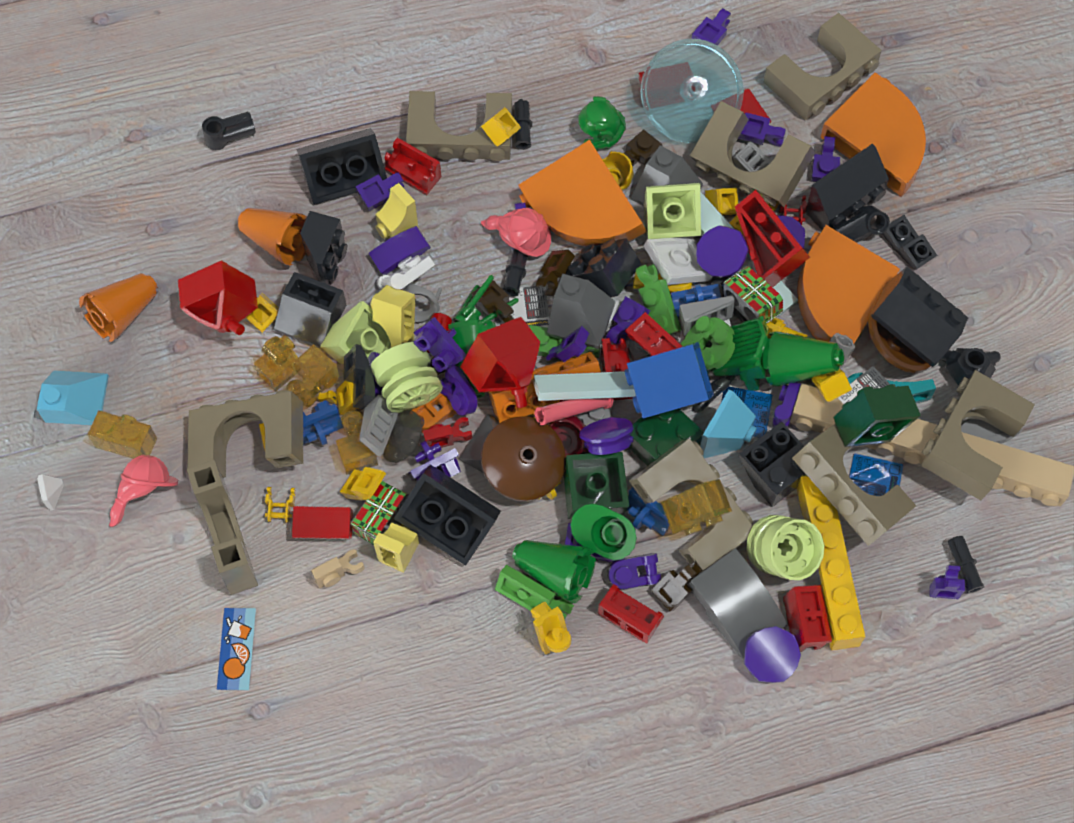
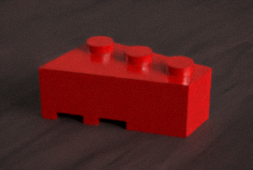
(769, 240)

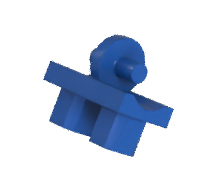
(694, 295)
(321, 423)
(649, 514)

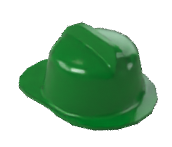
(603, 531)

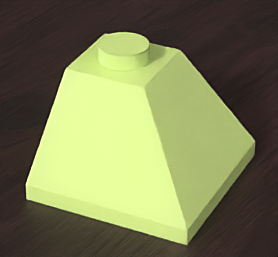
(672, 211)
(353, 329)

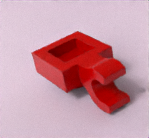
(447, 435)

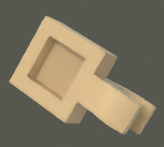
(332, 570)

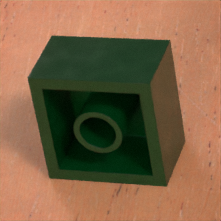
(876, 415)
(661, 432)
(595, 481)

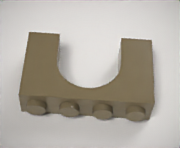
(810, 93)
(430, 139)
(773, 182)
(213, 425)
(951, 455)
(686, 464)
(864, 512)
(229, 546)

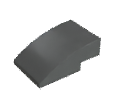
(736, 600)

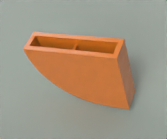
(887, 119)
(581, 199)
(840, 285)

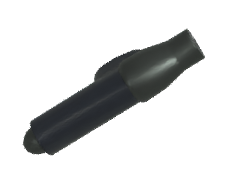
(718, 387)

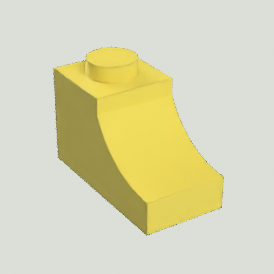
(397, 213)
(395, 313)
(396, 546)

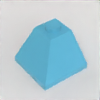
(72, 397)
(729, 427)

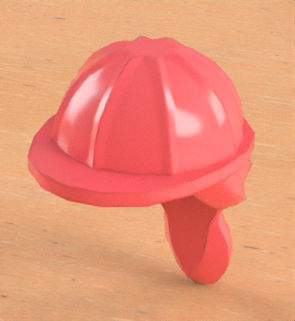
(522, 230)
(139, 479)

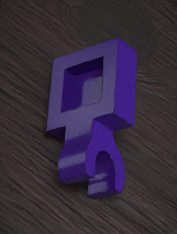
(714, 29)
(758, 129)
(826, 162)
(376, 192)
(626, 314)
(571, 346)
(948, 585)

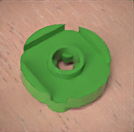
(721, 338)

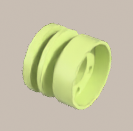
(406, 377)
(785, 547)

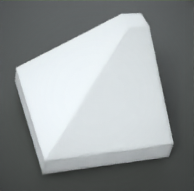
(50, 490)

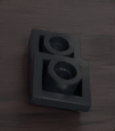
(906, 242)

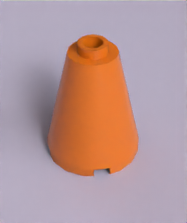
(275, 232)
(118, 304)

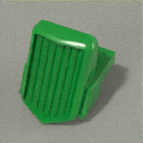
(747, 357)

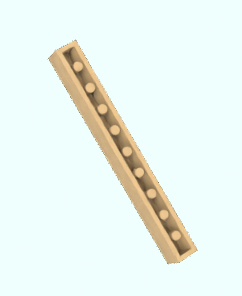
(1021, 472)

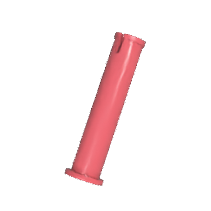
(570, 408)

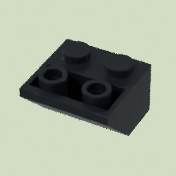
(323, 245)
(606, 265)
(309, 309)
(771, 464)

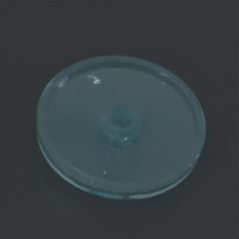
(669, 92)

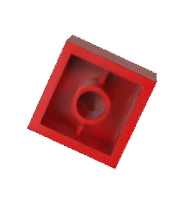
(218, 297)
(503, 359)

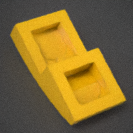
(362, 484)

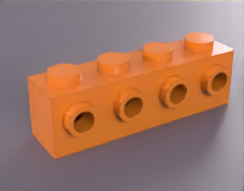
(504, 402)

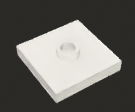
(676, 260)

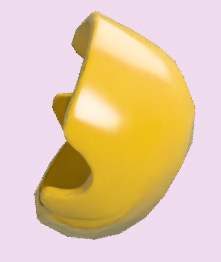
(620, 168)

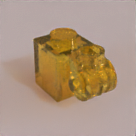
(277, 363)
(317, 374)
(351, 449)

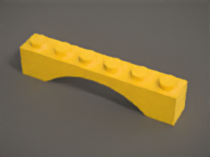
(834, 569)

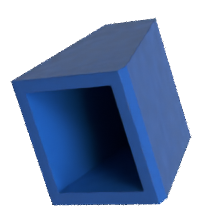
(669, 380)

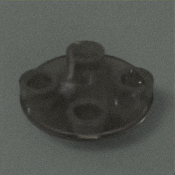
(404, 437)

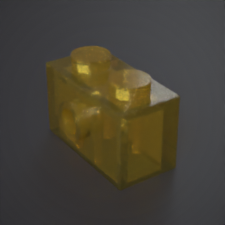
(122, 435)
(696, 506)

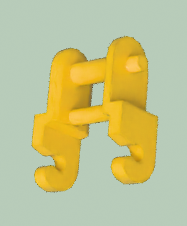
(289, 503)

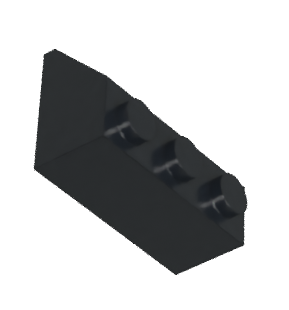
(340, 164)
(847, 189)
(919, 316)
(447, 514)

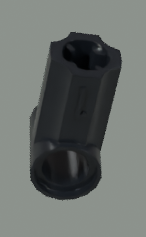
(220, 131)
(859, 226)

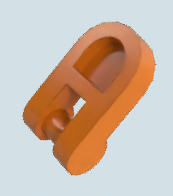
(431, 415)

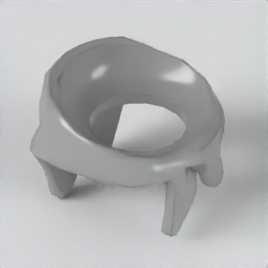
(421, 316)

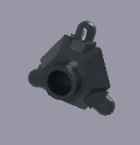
(965, 361)

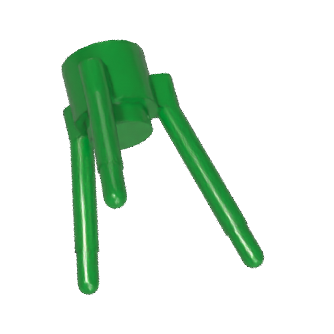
(469, 312)

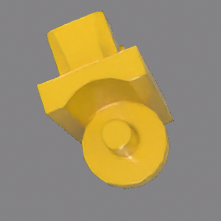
(551, 629)

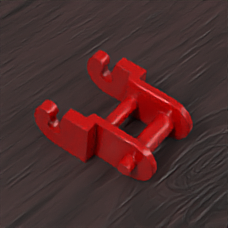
(801, 210)

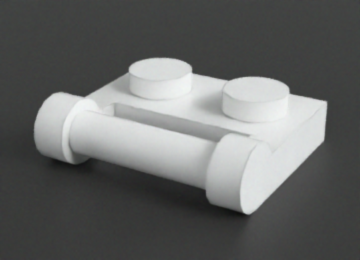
(409, 270)

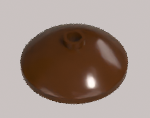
(894, 350)
(512, 473)

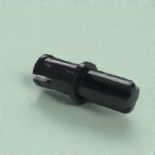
(522, 116)
(515, 273)
(967, 564)

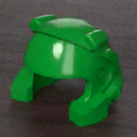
(602, 123)

